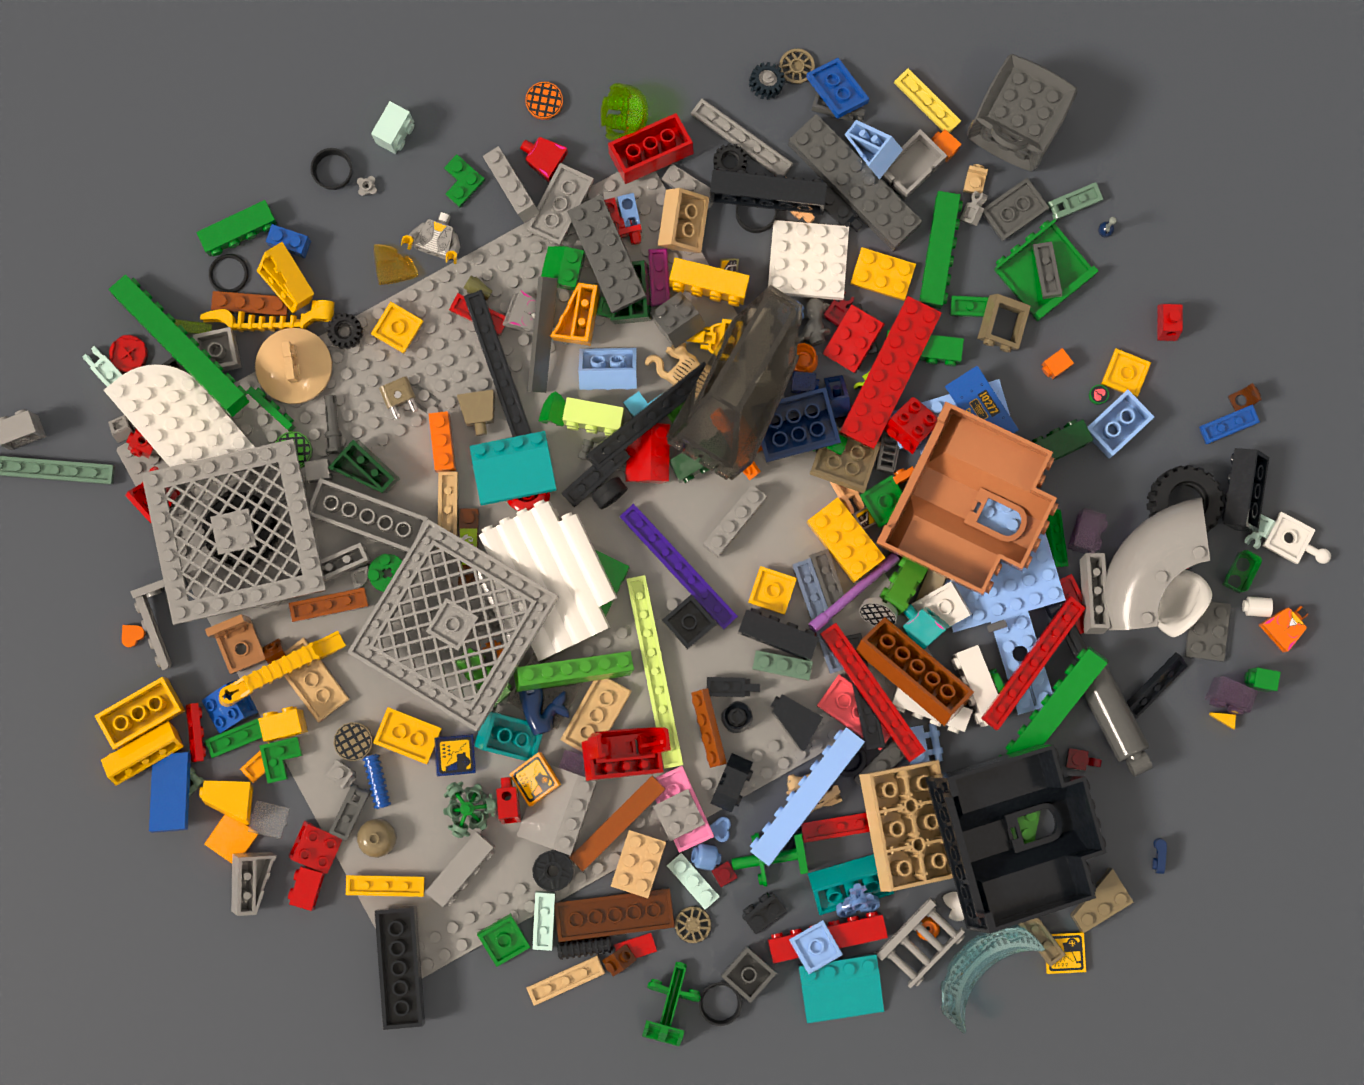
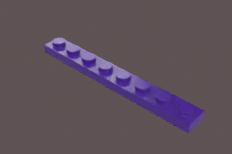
(678, 566)

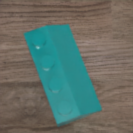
(833, 883)

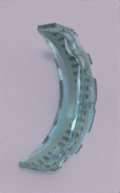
(974, 961)

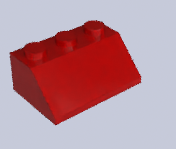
(649, 457)

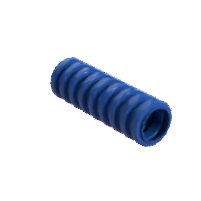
(376, 779)

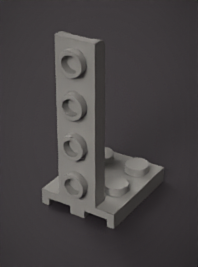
(149, 623)

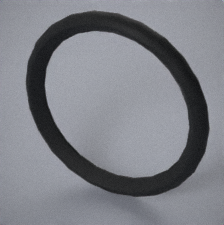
(223, 257)

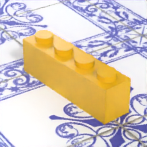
(142, 753)

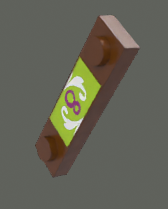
(470, 533)

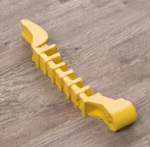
(320, 311)
(313, 651)

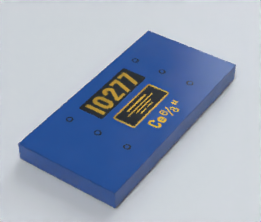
(977, 397)

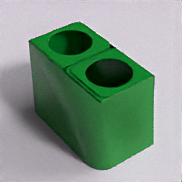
(1255, 562)

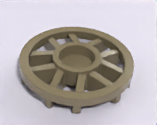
(796, 65)
(692, 924)

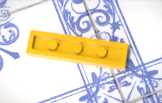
(385, 885)

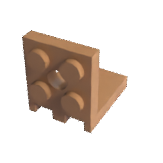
(231, 634)

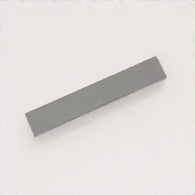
(738, 135)

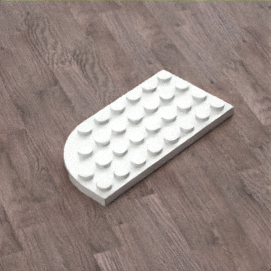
(178, 419)

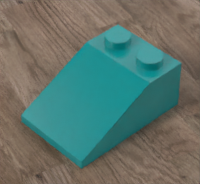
(507, 737)

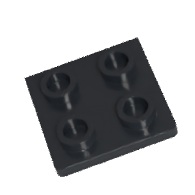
(763, 912)

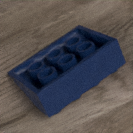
(800, 426)

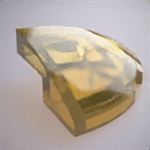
(392, 266)

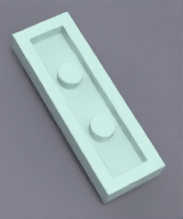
(693, 881)
(543, 920)

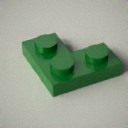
(467, 180)
(274, 755)

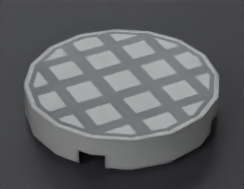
(874, 610)

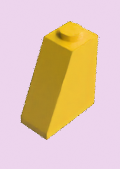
(229, 798)

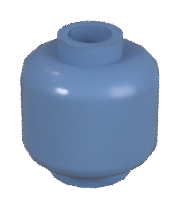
(705, 856)

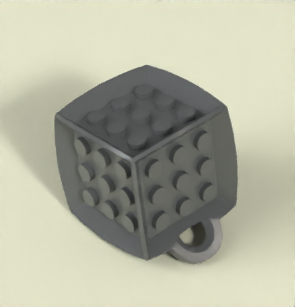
(1022, 112)

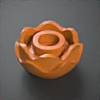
(934, 927)

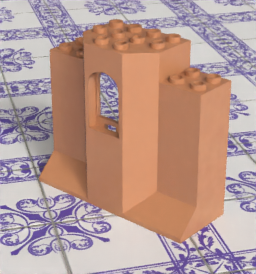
(957, 469)

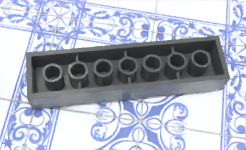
(854, 182)

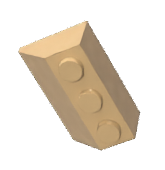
(683, 220)

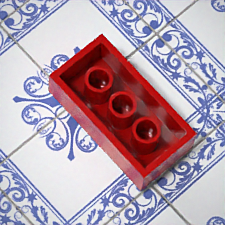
(650, 148)

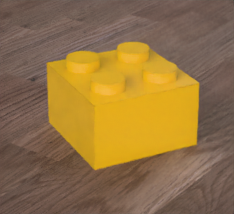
(282, 725)

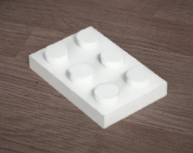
(945, 603)

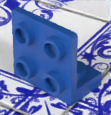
(226, 717)

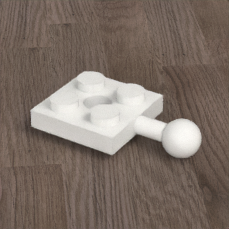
(1302, 535)

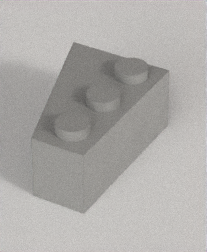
(249, 880)

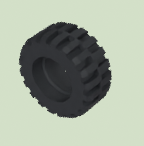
(1192, 477)
(260, 515)

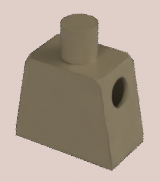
(478, 409)

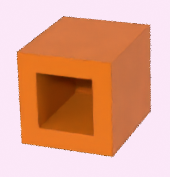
(946, 143)
(1057, 364)

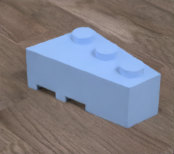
(874, 146)

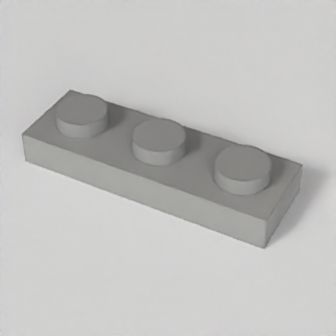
(679, 179)

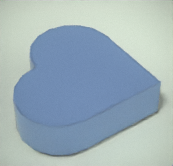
(720, 829)

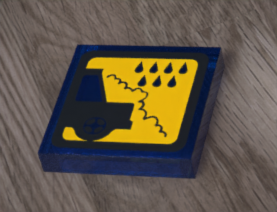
(454, 755)

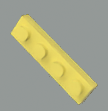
(927, 101)

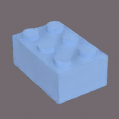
(1119, 423)

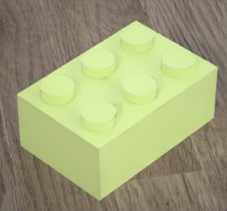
(592, 416)

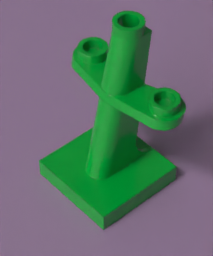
(784, 856)
(664, 1032)

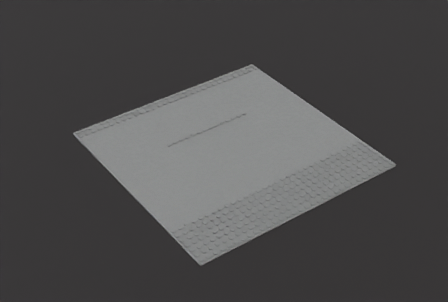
(450, 362)

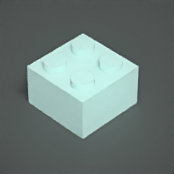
(393, 128)

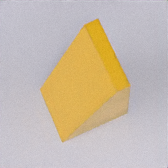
(1226, 719)

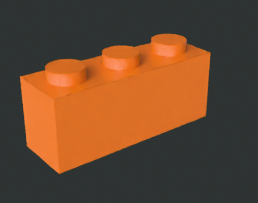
(442, 442)

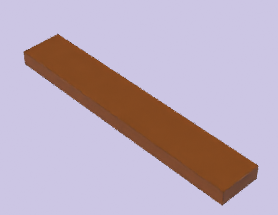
(617, 823)

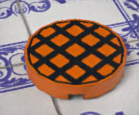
(544, 100)

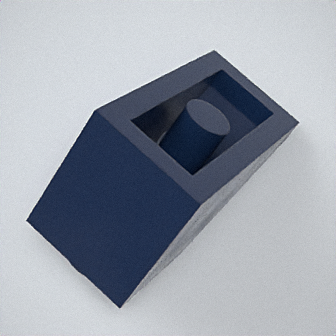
(838, 396)

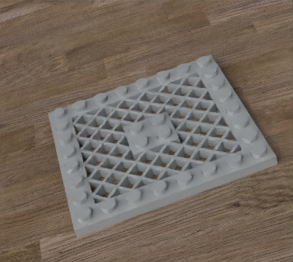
(233, 532)
(453, 625)

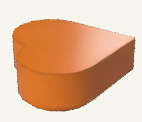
(132, 634)

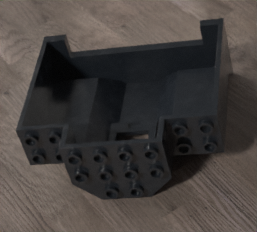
(1000, 876)

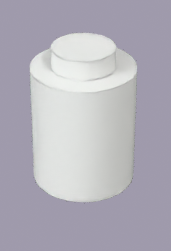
(1257, 606)

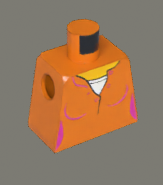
(1285, 627)

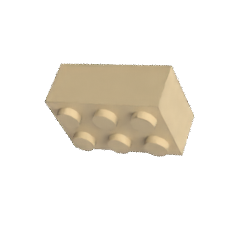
(638, 864)

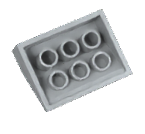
(560, 814)

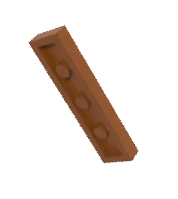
(249, 303)
(328, 604)
(708, 728)

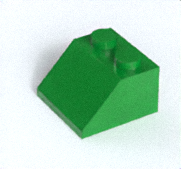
(565, 265)

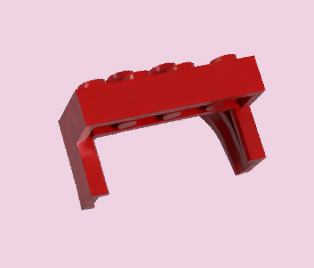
(615, 756)

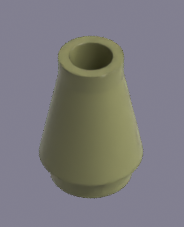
(475, 284)

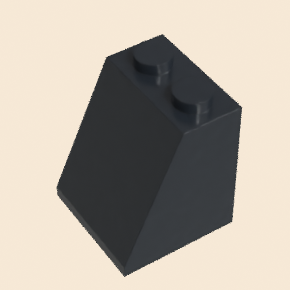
(796, 720)

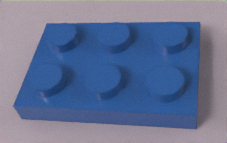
(837, 88)

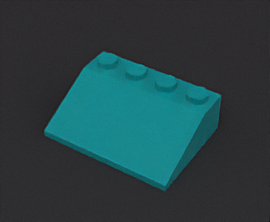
(513, 468)
(842, 988)

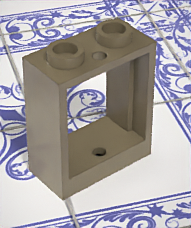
(1012, 305)

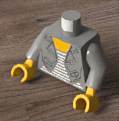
(435, 238)

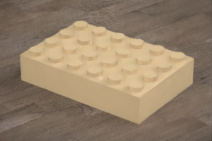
(904, 826)

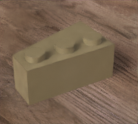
(1109, 900)

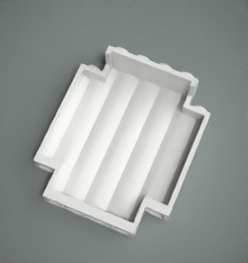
(558, 559)

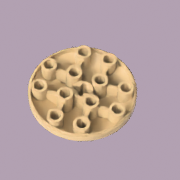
(293, 366)

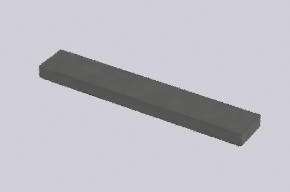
(542, 334)

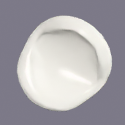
(1183, 603)

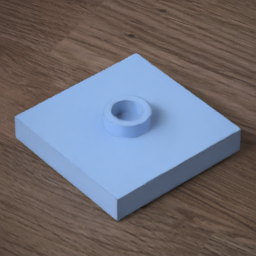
(815, 947)

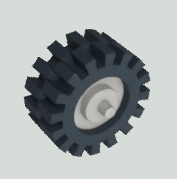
(766, 80)

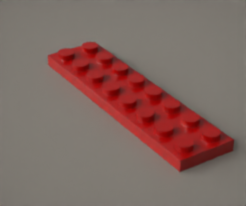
(890, 372)

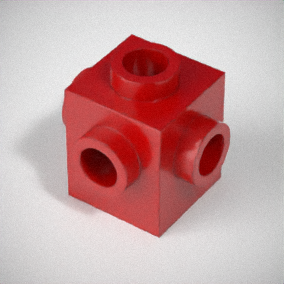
(136, 448)

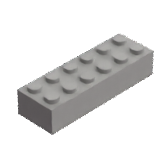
(365, 515)

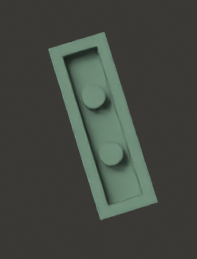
(782, 665)

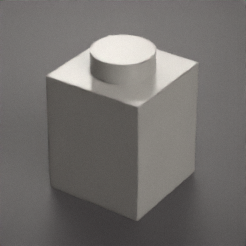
(317, 469)

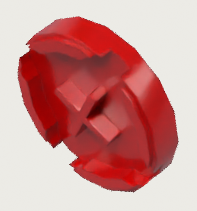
(128, 353)

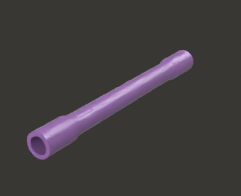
(884, 566)

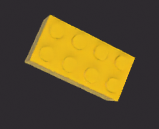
(708, 281)
(845, 540)
(140, 713)

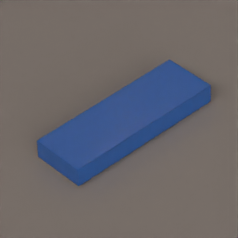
(1229, 424)

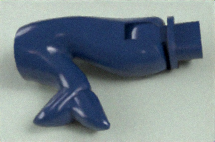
(531, 704)

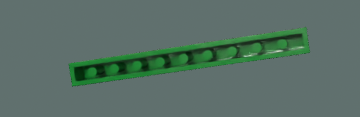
(179, 346)

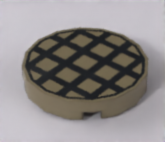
(353, 741)

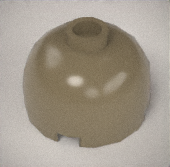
(376, 838)

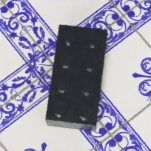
(1245, 490)
(778, 635)

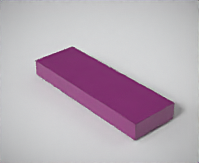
(659, 276)

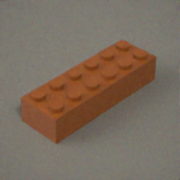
(914, 671)

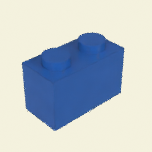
(294, 242)

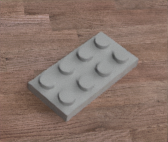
(565, 191)

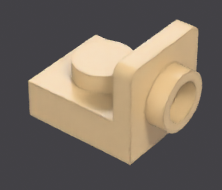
(975, 179)

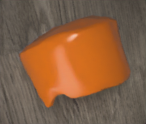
(807, 358)

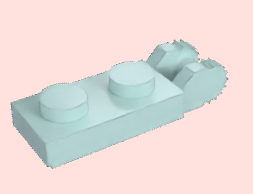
(103, 367)

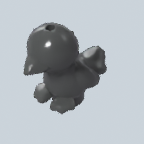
(814, 329)

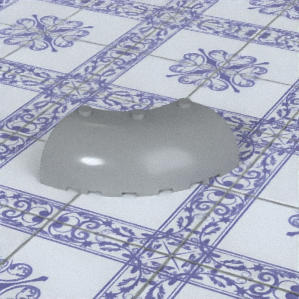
(1151, 560)

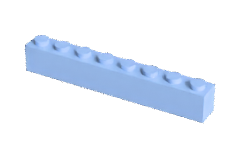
(806, 798)

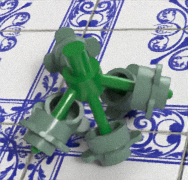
(456, 809)

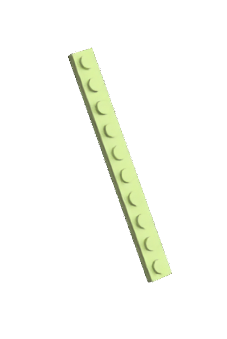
(654, 666)

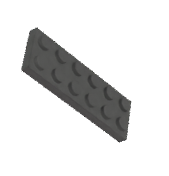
(607, 254)

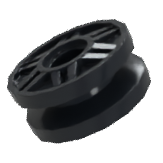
(541, 866)

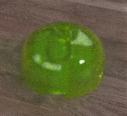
(633, 110)

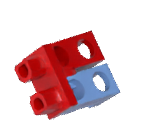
(628, 223)

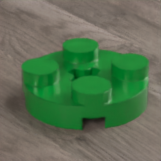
(377, 567)

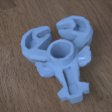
(857, 901)

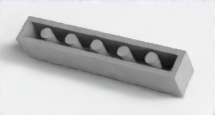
(338, 564)

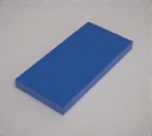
(170, 793)

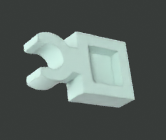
(1265, 528)

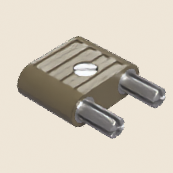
(398, 393)

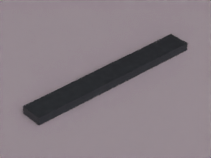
(497, 364)
(644, 419)

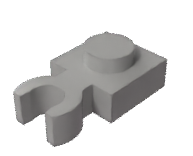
(973, 210)

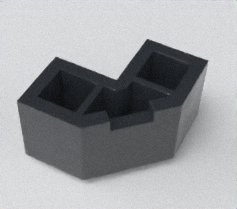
(731, 783)

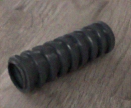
(584, 947)

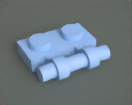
(934, 735)

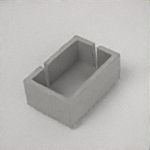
(914, 164)

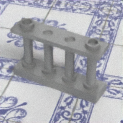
(901, 937)

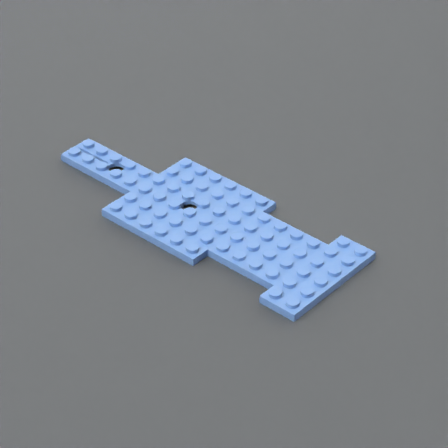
(1013, 590)

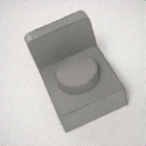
(341, 774)

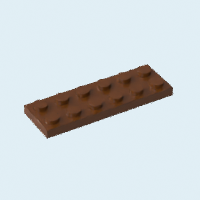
(613, 915)

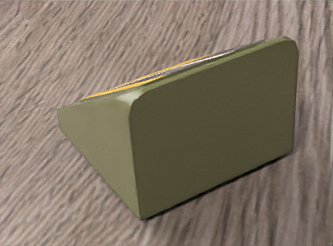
(729, 264)

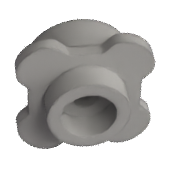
(367, 181)

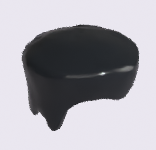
(737, 717)

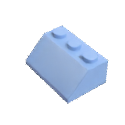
(607, 368)

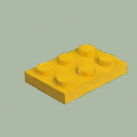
(883, 274)
(407, 735)

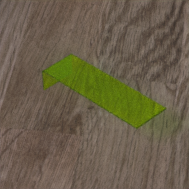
(194, 327)

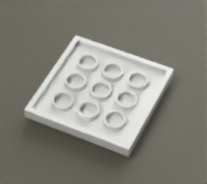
(809, 259)

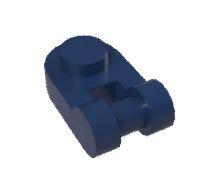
(1160, 861)

